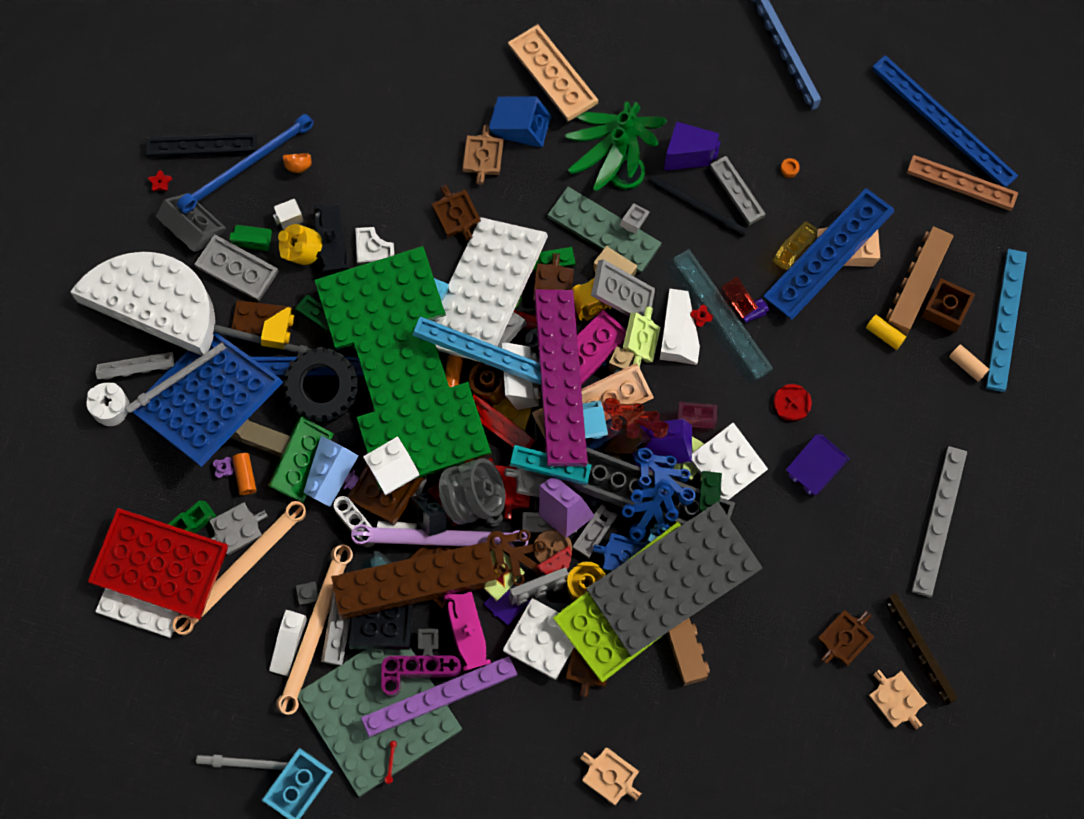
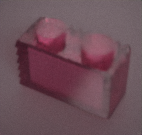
(698, 415)

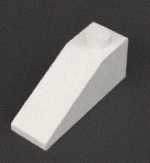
(288, 642)

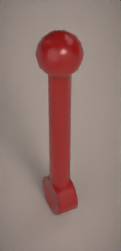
(388, 779)

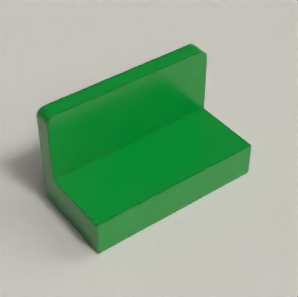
(251, 237)

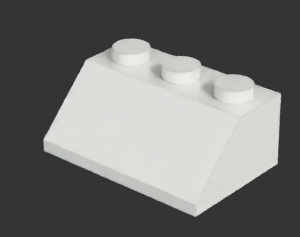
(520, 391)

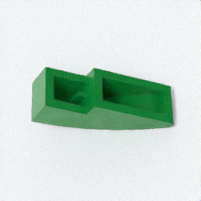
(195, 518)

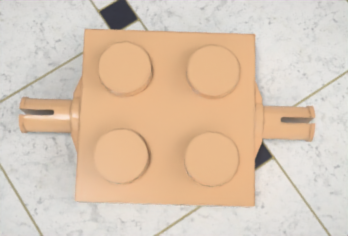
(897, 699)
(610, 776)

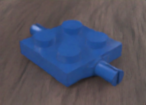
(618, 551)

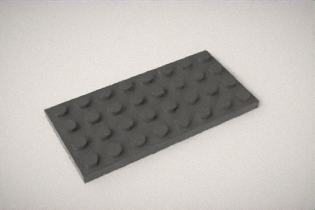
(674, 579)

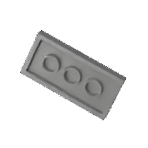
(236, 267)
(621, 289)

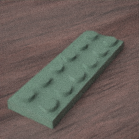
(602, 228)

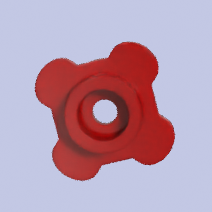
(700, 321)

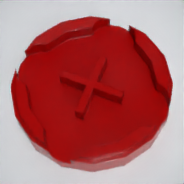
(792, 403)

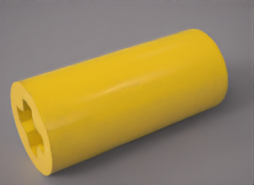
(886, 332)

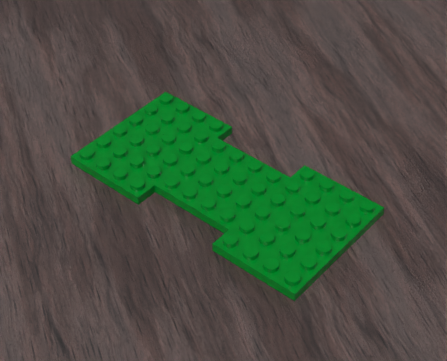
(377, 313)

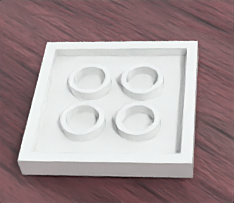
(731, 456)
(539, 640)

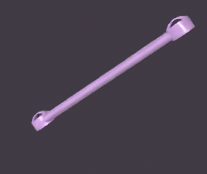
(419, 537)

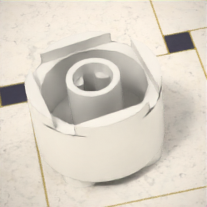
(99, 398)

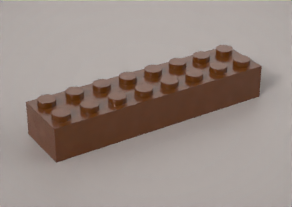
(413, 580)

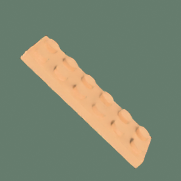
(553, 73)
(625, 385)

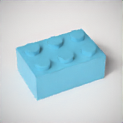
(297, 785)

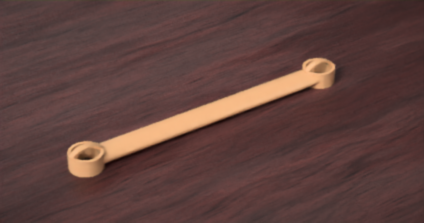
(245, 562)
(313, 632)

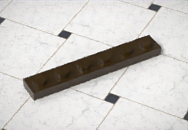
(924, 654)

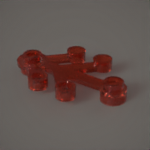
(613, 408)

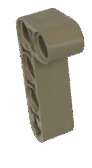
(261, 438)

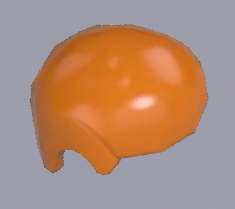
(297, 162)

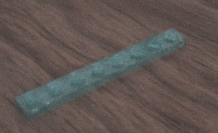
(723, 314)

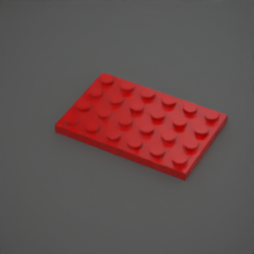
(158, 563)

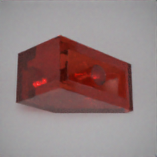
(739, 296)

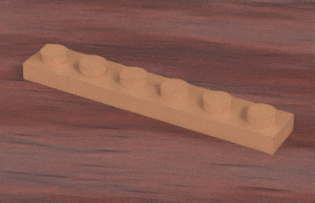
(962, 183)

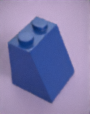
(520, 120)

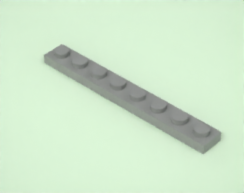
(939, 522)

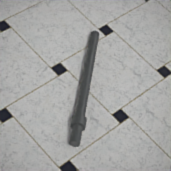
(255, 338)

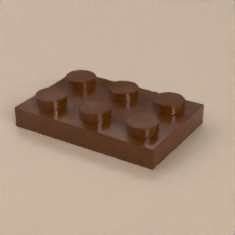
(250, 316)

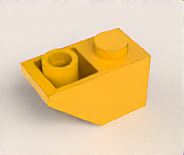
(275, 329)

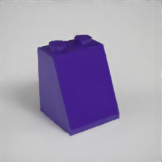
(691, 147)
(817, 464)

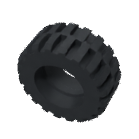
(320, 358)

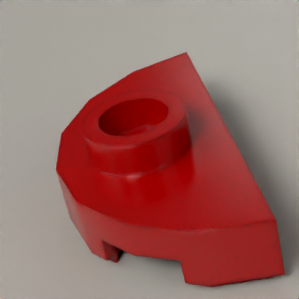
(556, 562)

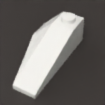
(680, 334)

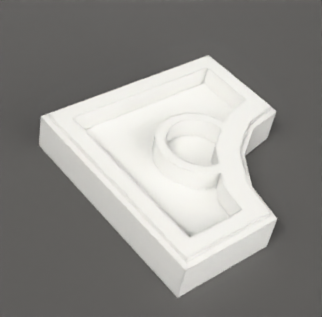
(371, 247)

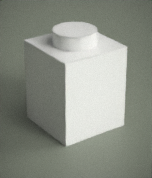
(287, 214)

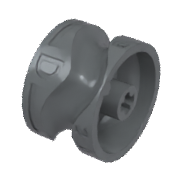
(472, 491)

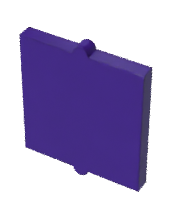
(504, 609)

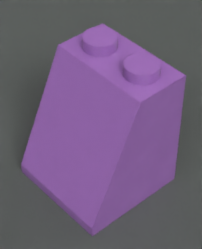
(562, 507)

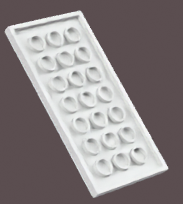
(490, 280)

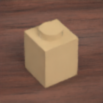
(620, 359)

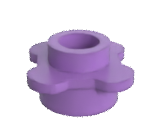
(223, 472)
(351, 480)

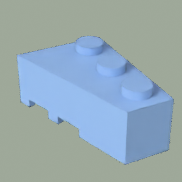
(329, 471)

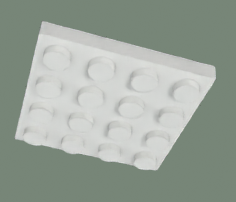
(137, 613)

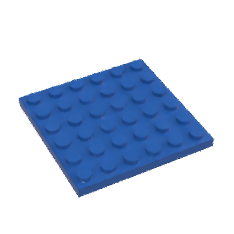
(208, 402)

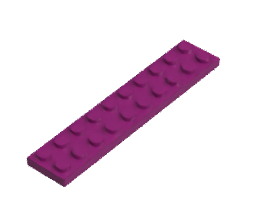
(560, 378)

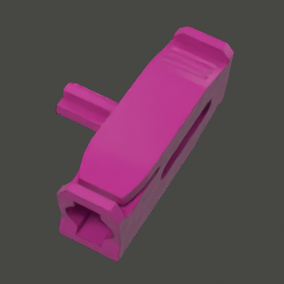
(467, 630)

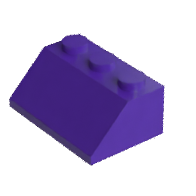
(676, 443)

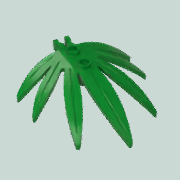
(623, 133)

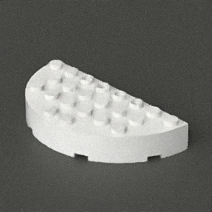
(152, 295)

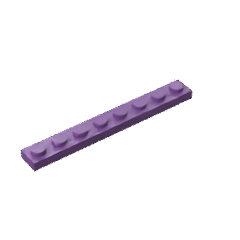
(438, 696)

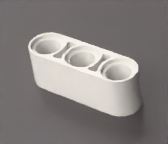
(349, 514)

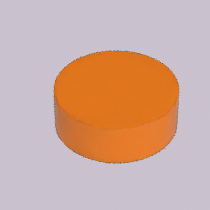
(789, 168)

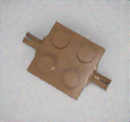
(483, 155)

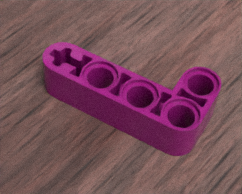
(421, 671)

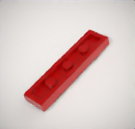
(502, 425)

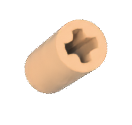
(969, 363)

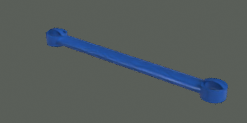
(189, 202)

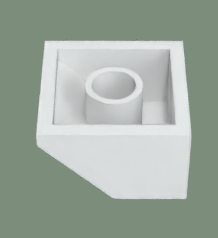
(391, 465)

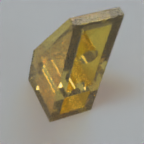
(795, 246)

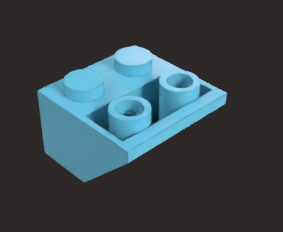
(594, 420)

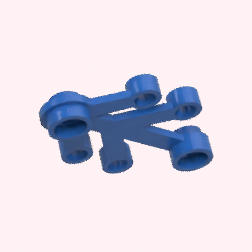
(663, 473)
(652, 508)

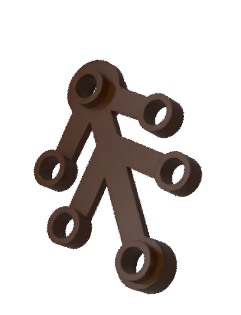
(515, 553)

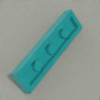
(536, 462)

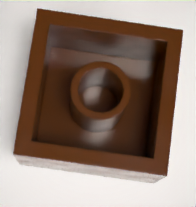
(948, 305)

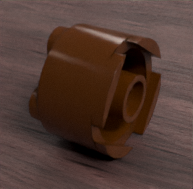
(488, 383)

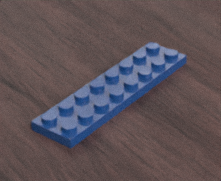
(829, 253)

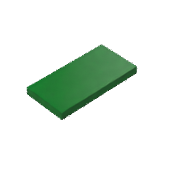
(297, 459)

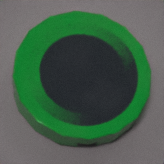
(622, 180)

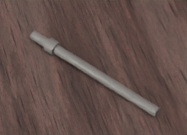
(144, 399)
(219, 761)

